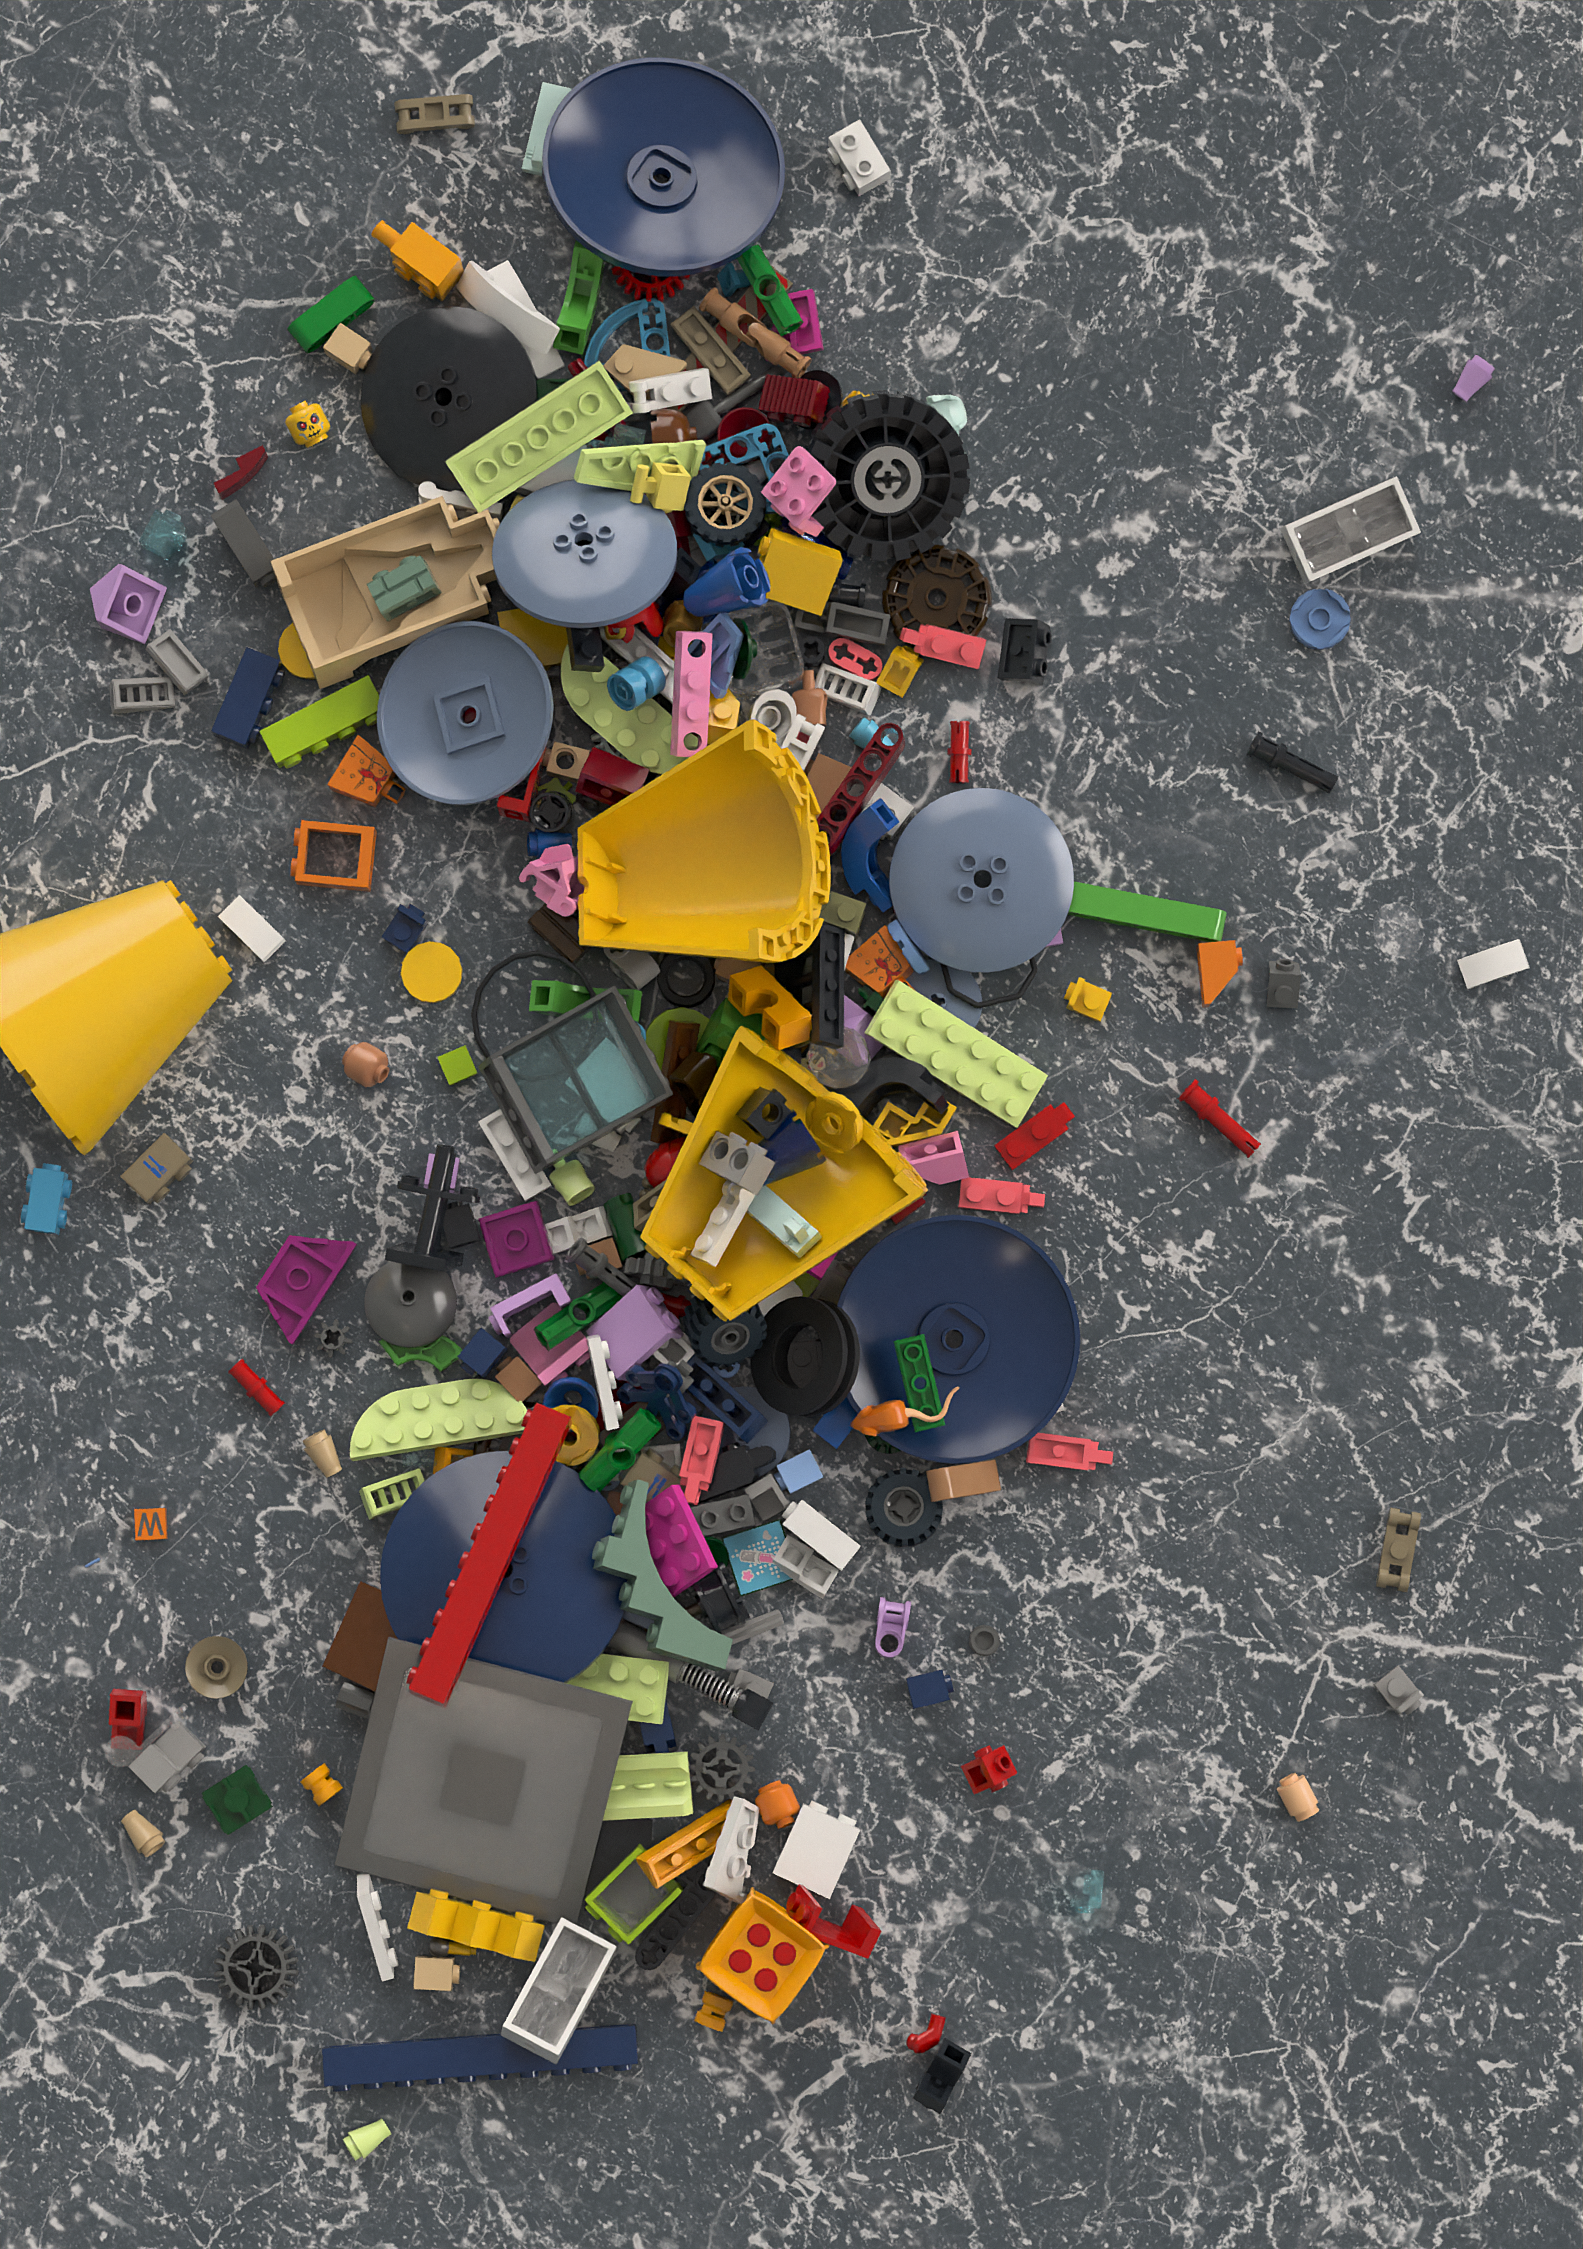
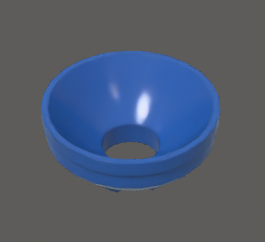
(555, 1395)

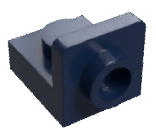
(405, 928)

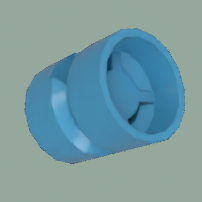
(636, 683)

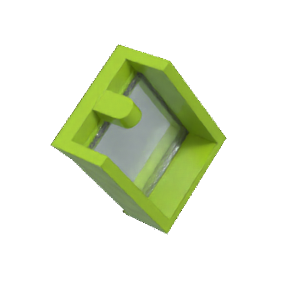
(629, 1899)

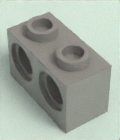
(737, 1162)

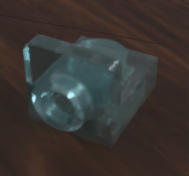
(1093, 1887)

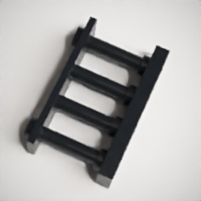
(827, 988)

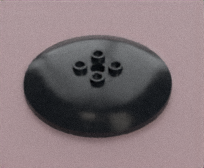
(435, 352)

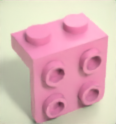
(799, 490)
(551, 1364)

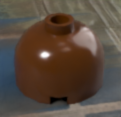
(671, 427)

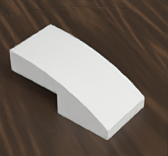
(251, 928)
(1493, 964)
(590, 1225)
(806, 1569)

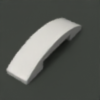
(508, 280)
(487, 297)

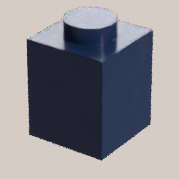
(929, 1688)

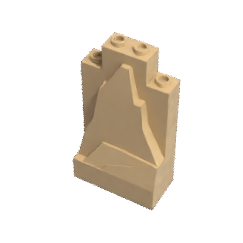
(335, 608)

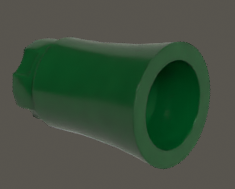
(621, 1220)

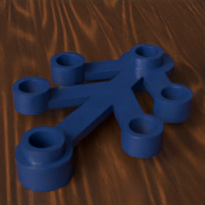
(667, 1381)

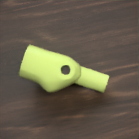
(571, 1181)

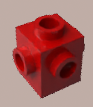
(989, 1769)

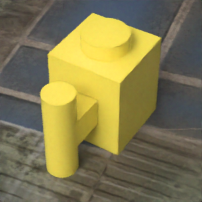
(664, 488)

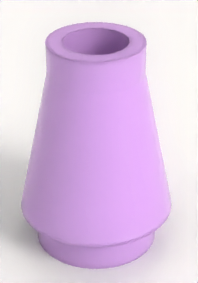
(1473, 377)

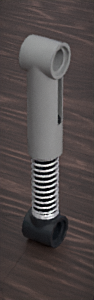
(745, 1704)

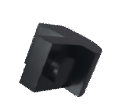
(941, 2075)

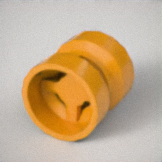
(321, 1784)
(717, 2004)

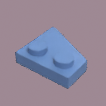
(725, 650)

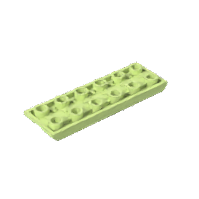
(650, 1787)

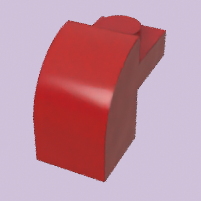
(128, 1714)

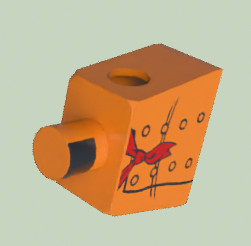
(365, 775)
(879, 963)

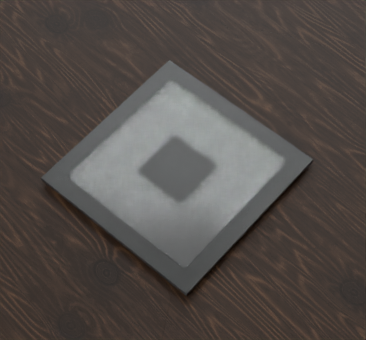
(488, 1794)

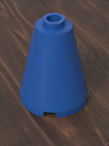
(729, 586)

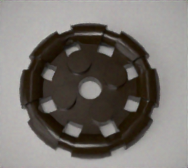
(939, 579)

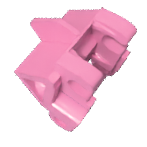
(556, 879)

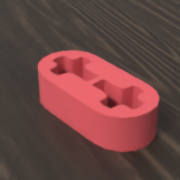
(858, 653)

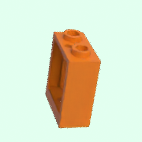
(365, 863)

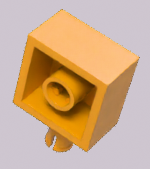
(421, 259)

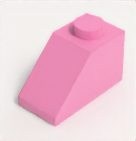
(937, 1158)

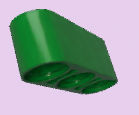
(339, 306)

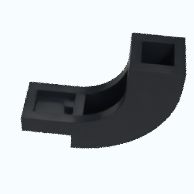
(894, 1076)

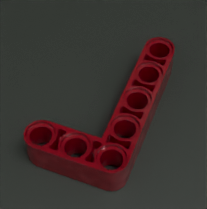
(860, 775)

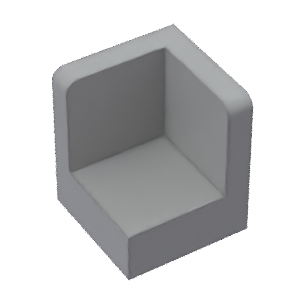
(767, 1497)

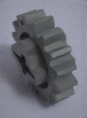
(652, 1272)
(721, 1782)

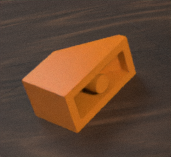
(1216, 967)

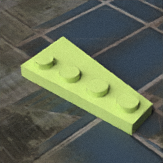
(617, 465)

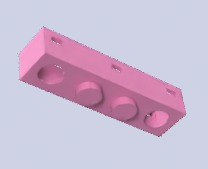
(690, 692)

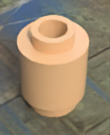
(1298, 1797)

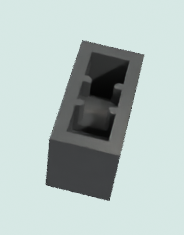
(724, 1515)

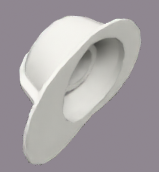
(775, 711)

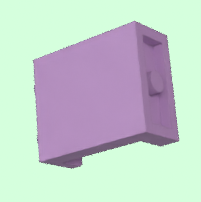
(526, 1298)
(635, 1328)

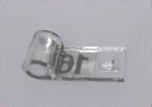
(123, 1751)

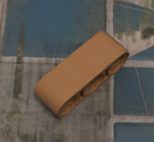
(963, 1480)

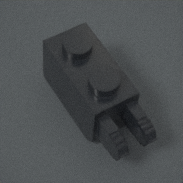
(737, 1469)

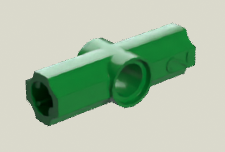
(778, 304)
(564, 1324)
(607, 1462)

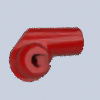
(928, 2038)

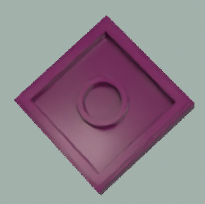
(516, 1239)

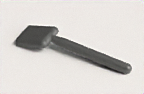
(707, 418)

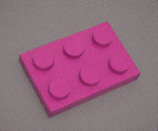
(676, 1541)

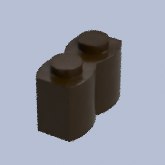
(694, 1079)

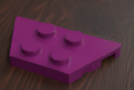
(301, 1279)

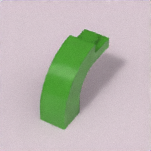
(580, 300)
(557, 998)

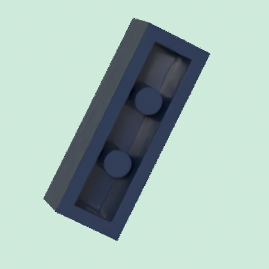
(248, 698)
(724, 1401)

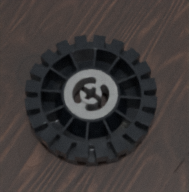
(885, 430)

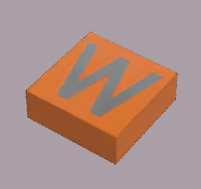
(150, 1524)

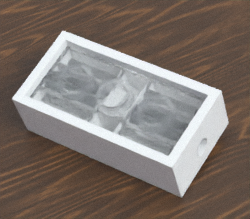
(1350, 530)
(558, 1990)

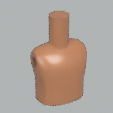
(811, 701)

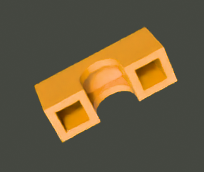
(783, 1019)

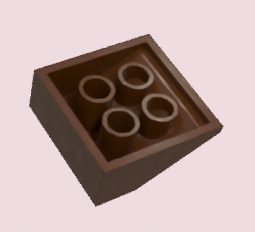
(361, 1638)

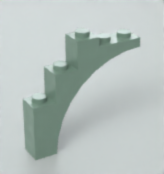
(645, 1594)

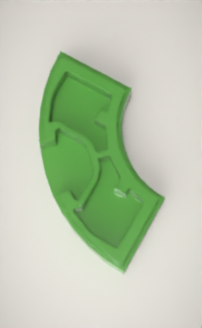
(438, 1353)

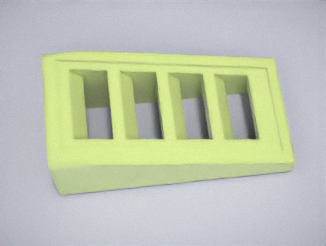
(378, 1487)

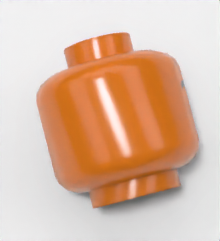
(777, 1804)

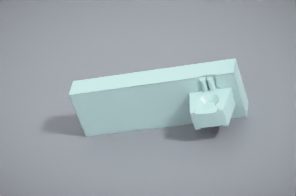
(548, 101)
(783, 1222)

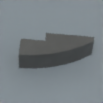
(844, 622)

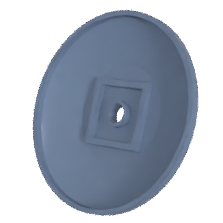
(588, 584)
(425, 706)
(936, 887)

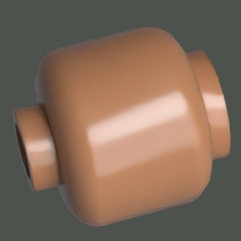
(365, 1064)

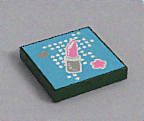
(752, 1557)

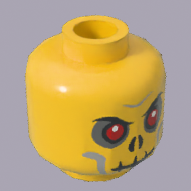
(307, 424)

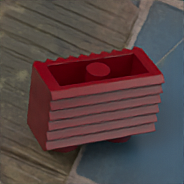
(793, 399)

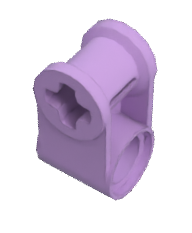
(891, 1624)

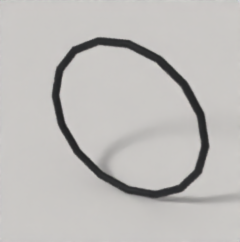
(505, 962)

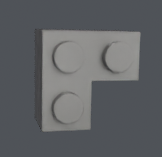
(166, 1758)

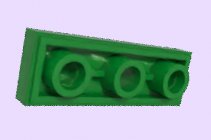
(915, 1363)

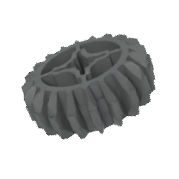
(282, 1970)

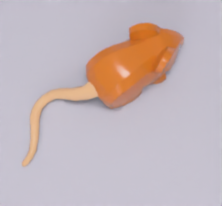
(892, 1416)

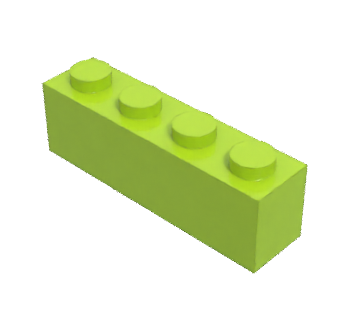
(322, 722)

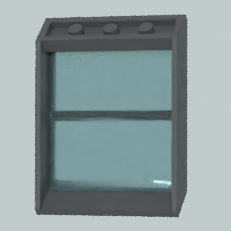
(575, 1079)

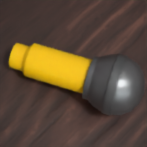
(440, 1947)

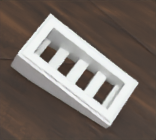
(870, 697)

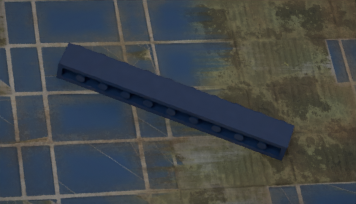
(473, 2056)

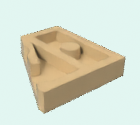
(635, 364)

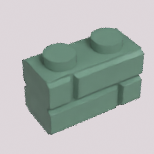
(403, 587)

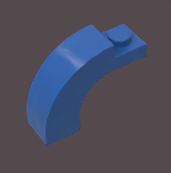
(860, 853)

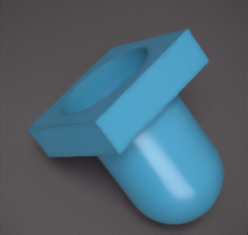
(732, 279)

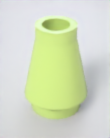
(366, 2139)

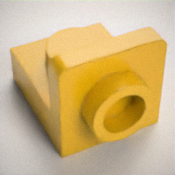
(900, 670)
(1087, 999)

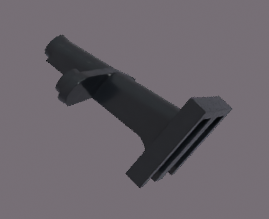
(427, 1250)

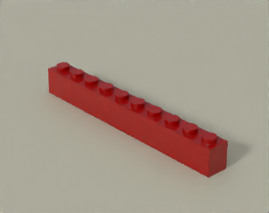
(490, 1555)

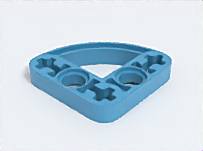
(621, 316)
(755, 450)

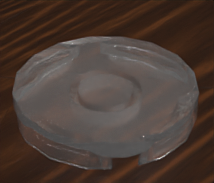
(840, 1066)

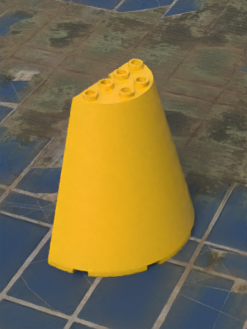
(710, 858)
(103, 1002)
(837, 1198)

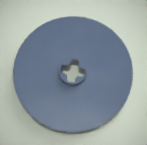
(933, 985)
(774, 1432)

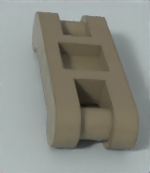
(434, 113)
(1398, 1549)

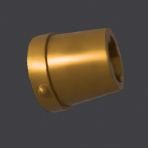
(679, 619)

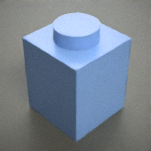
(798, 1472)

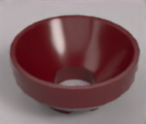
(742, 420)

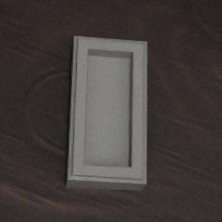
(177, 662)

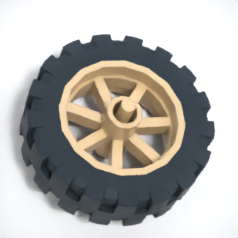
(731, 475)

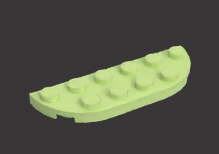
(638, 734)
(436, 1418)

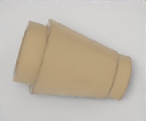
(323, 1452)
(143, 1834)

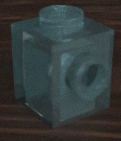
(163, 534)

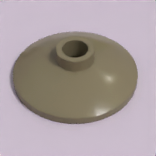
(200, 1671)

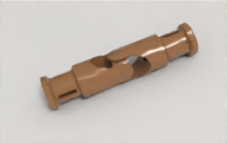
(768, 343)

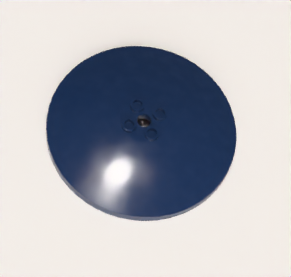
(672, 122)
(1013, 1325)
(551, 1610)

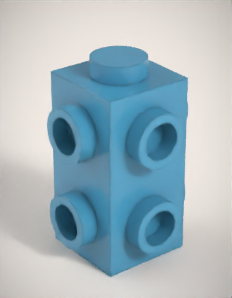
(47, 1195)

